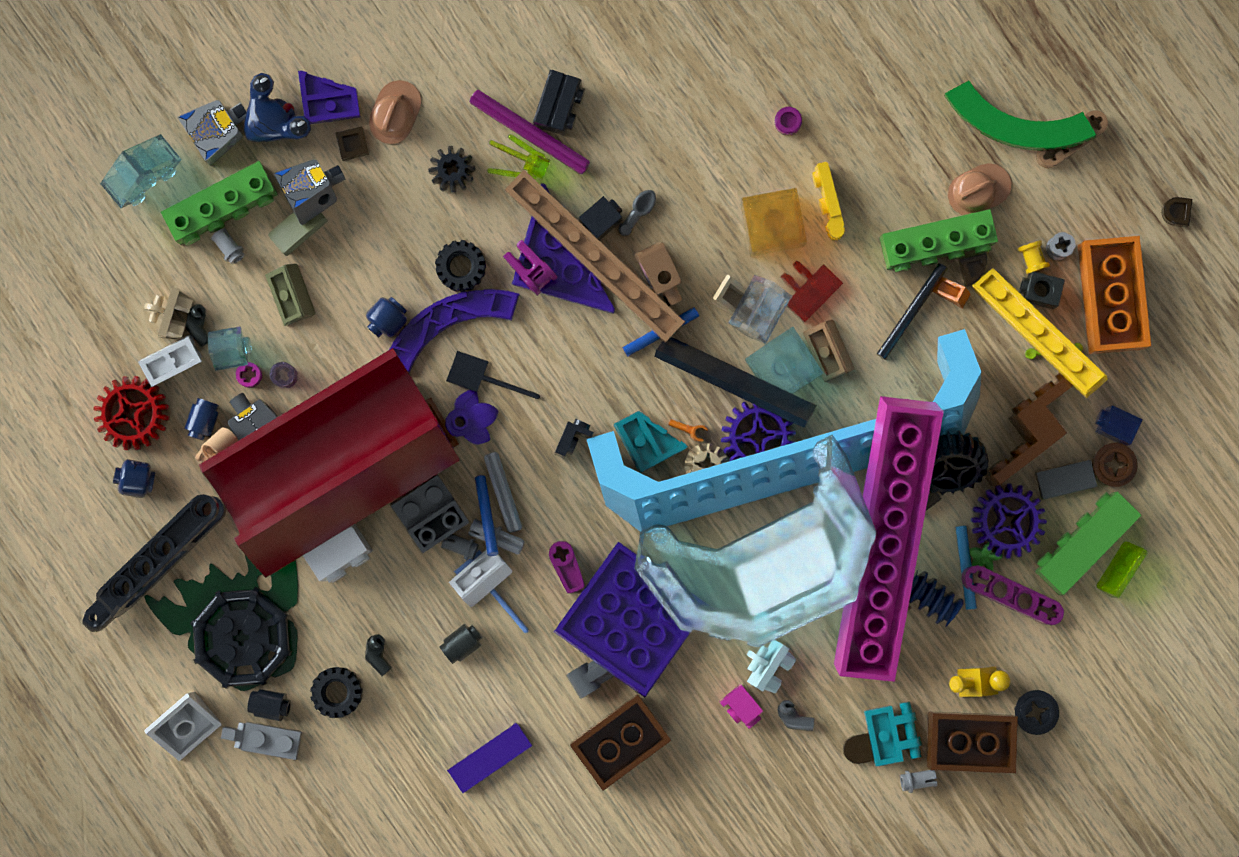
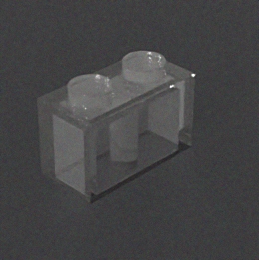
(760, 309)

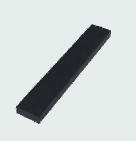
(736, 381)

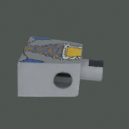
(213, 128)

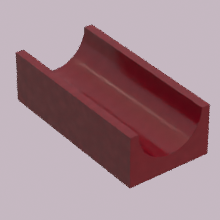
(329, 463)

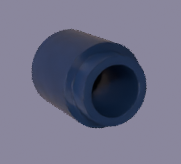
(202, 419)

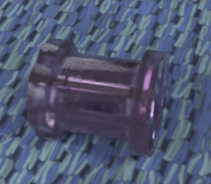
(275, 376)

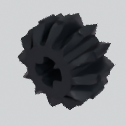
(455, 178)

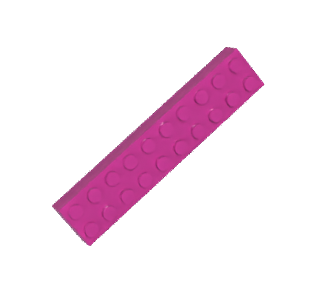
(897, 501)

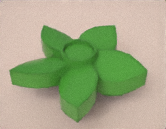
(983, 557)

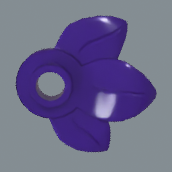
(475, 417)

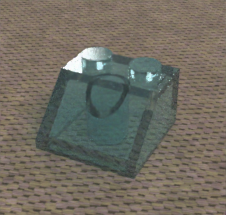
(785, 362)

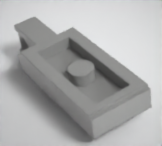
(264, 739)

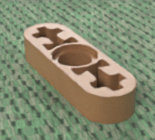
(1059, 156)

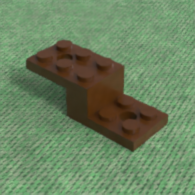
(1036, 427)

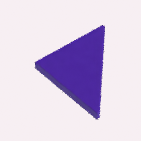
(574, 280)

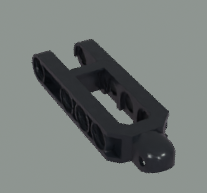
(182, 533)

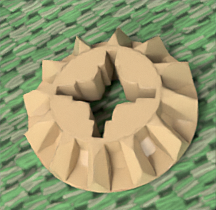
(699, 454)

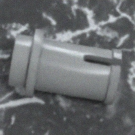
(232, 252)
(918, 780)

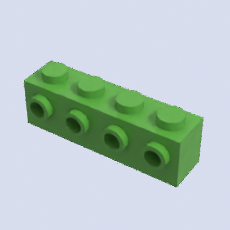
(219, 203)
(938, 239)
(1087, 543)

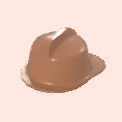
(395, 112)
(979, 189)

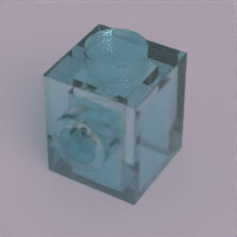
(228, 348)

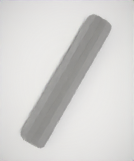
(503, 492)

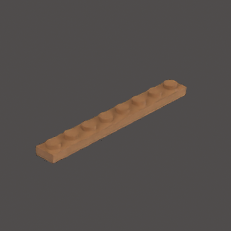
(594, 256)

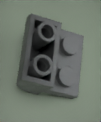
(429, 513)

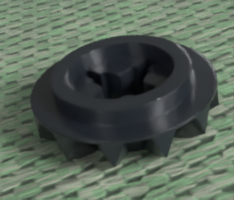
(1048, 718)

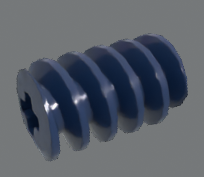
(934, 598)

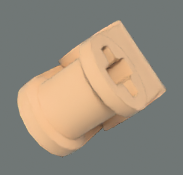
(219, 441)

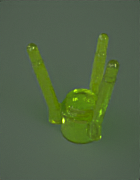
(535, 162)

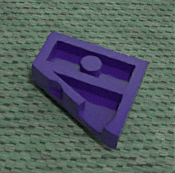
(327, 100)

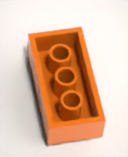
(1114, 295)

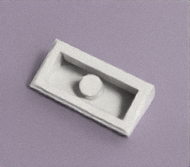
(480, 578)

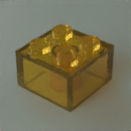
(773, 222)

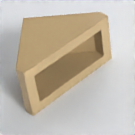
(728, 295)

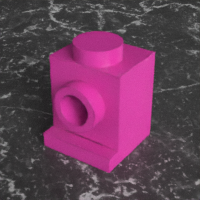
(742, 706)

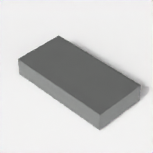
(1066, 479)

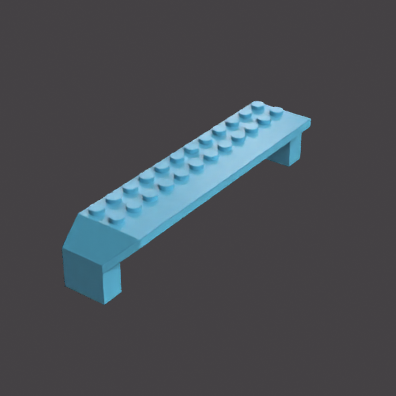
(774, 471)

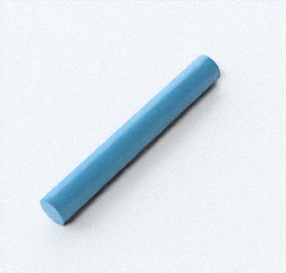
(965, 561)

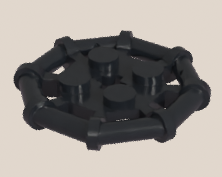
(228, 627)

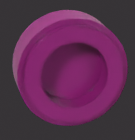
(788, 121)

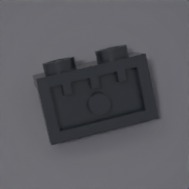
(568, 441)

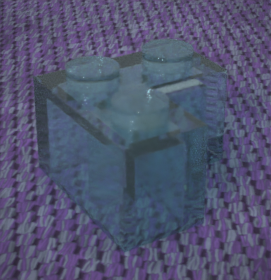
(139, 170)

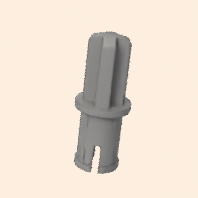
(504, 539)

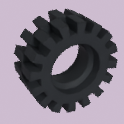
(456, 249)
(331, 709)

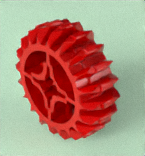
(120, 418)

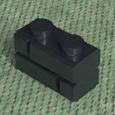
(558, 102)

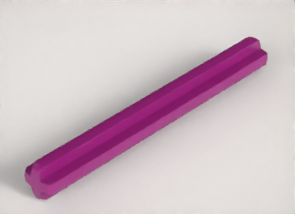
(529, 132)

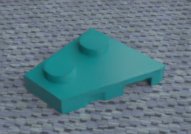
(646, 441)

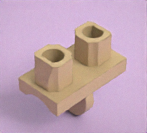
(175, 301)

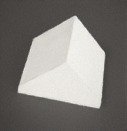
(183, 726)

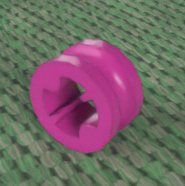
(254, 381)

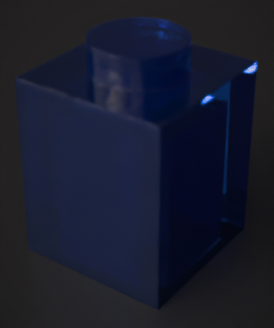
(1117, 425)

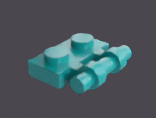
(884, 735)

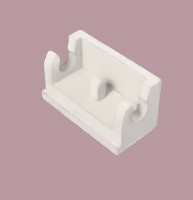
(170, 360)

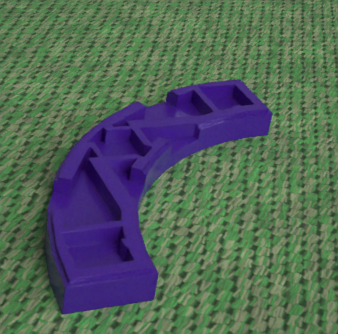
(449, 312)

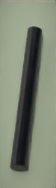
(912, 311)

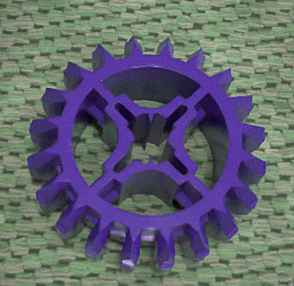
(755, 411)
(1016, 531)

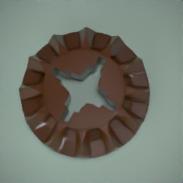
(1124, 456)

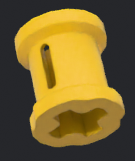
(1034, 257)

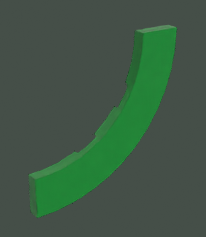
(1017, 131)

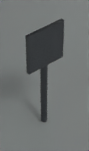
(469, 372)

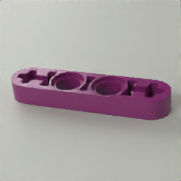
(1013, 593)

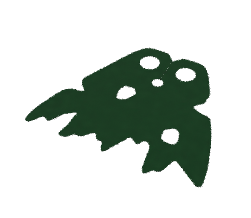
(197, 596)

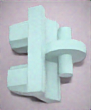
(766, 663)

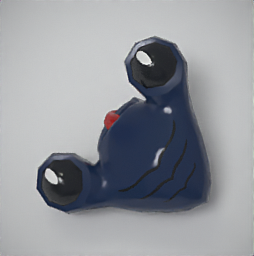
(271, 118)

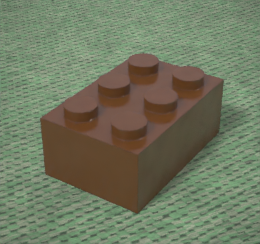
(620, 742)
(972, 742)

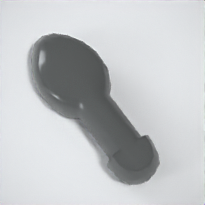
(641, 206)

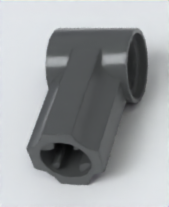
(588, 678)

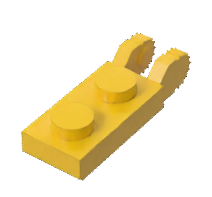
(829, 202)

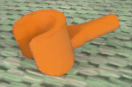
(688, 429)

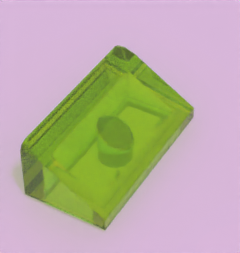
(1121, 569)

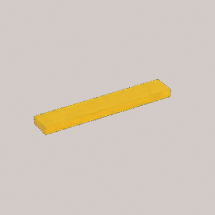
(1040, 333)

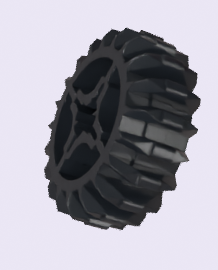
(958, 463)

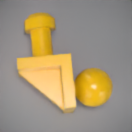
(979, 682)

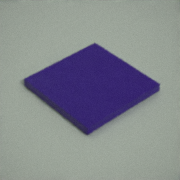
(622, 624)

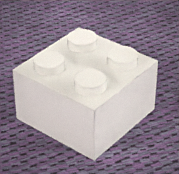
(337, 554)

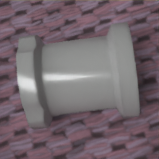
(1059, 254)

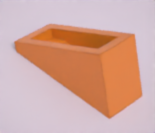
(952, 292)

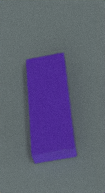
(489, 757)

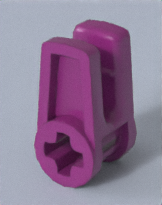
(535, 277)
(567, 570)

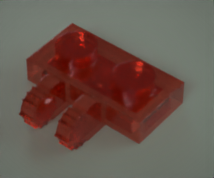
(813, 292)

